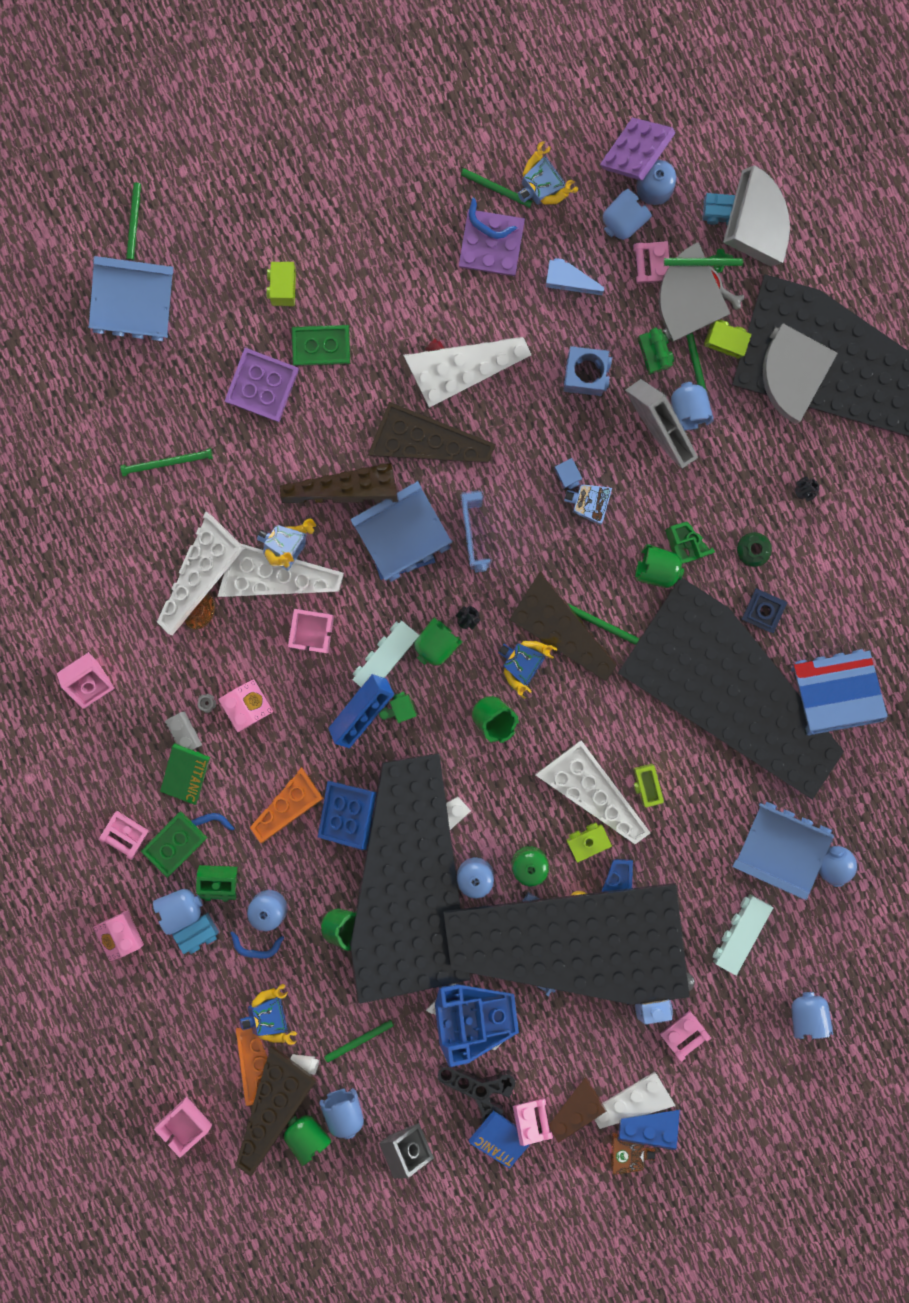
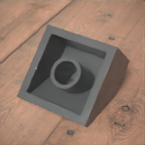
(406, 1151)

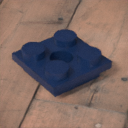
(752, 613)

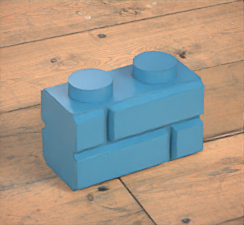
(717, 208)
(194, 935)

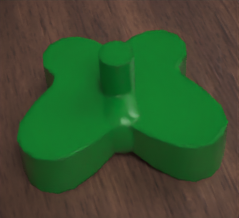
(721, 254)

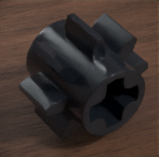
(807, 488)
(467, 617)

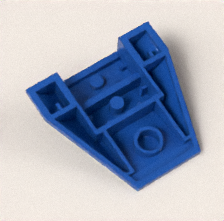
(473, 1021)

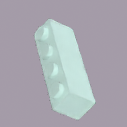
(388, 654)
(742, 934)

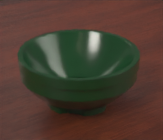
(744, 549)

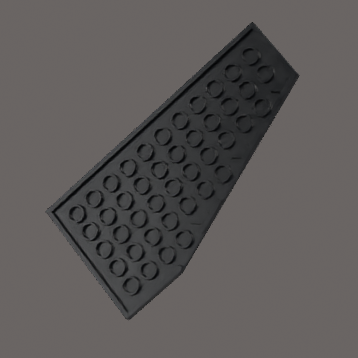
(868, 374)
(723, 681)
(406, 886)
(590, 944)

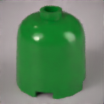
(659, 567)
(436, 643)
(494, 719)
(530, 857)
(338, 927)
(305, 1137)

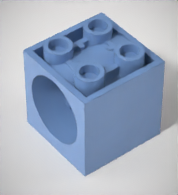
(575, 357)

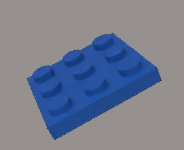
(347, 815)

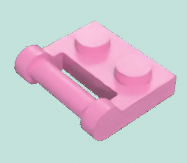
(657, 253)
(127, 830)
(680, 1031)
(527, 1123)

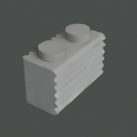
(183, 731)

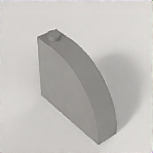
(759, 218)
(689, 297)
(794, 371)
(662, 422)

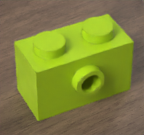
(282, 283)
(727, 339)
(648, 785)
(588, 842)

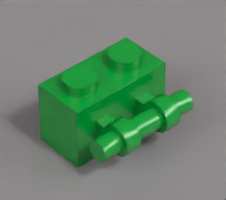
(655, 351)
(401, 708)
(216, 882)

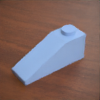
(567, 277)

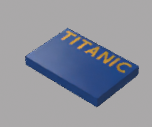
(498, 1140)

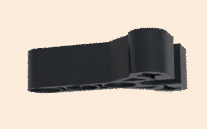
(493, 1084)

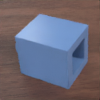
(568, 474)

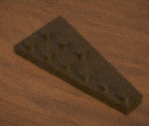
(420, 437)
(346, 487)
(555, 623)
(276, 1101)

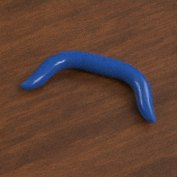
(483, 228)
(213, 816)
(253, 953)

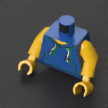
(523, 663)
(268, 1017)

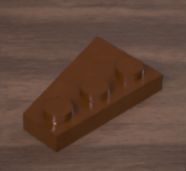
(577, 1112)

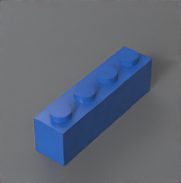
(361, 711)

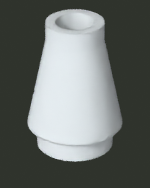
(308, 1063)

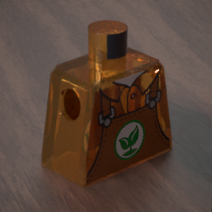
(628, 1156)

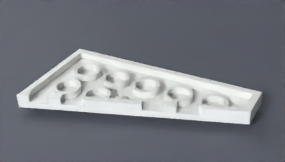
(457, 368)
(202, 568)
(254, 575)
(587, 784)

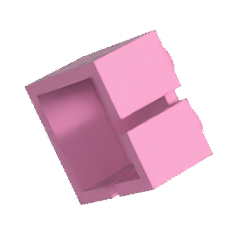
(311, 630)
(185, 1124)

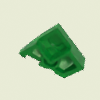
(684, 536)

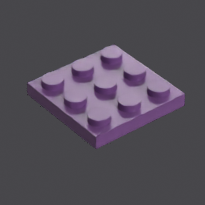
(637, 148)
(491, 254)
(261, 385)

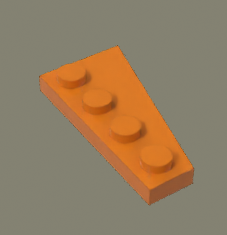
(290, 804)
(252, 1062)

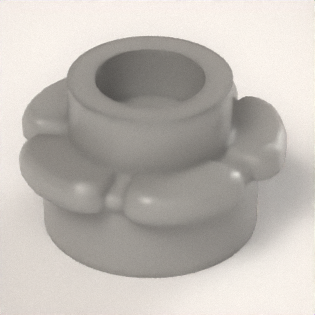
(201, 702)

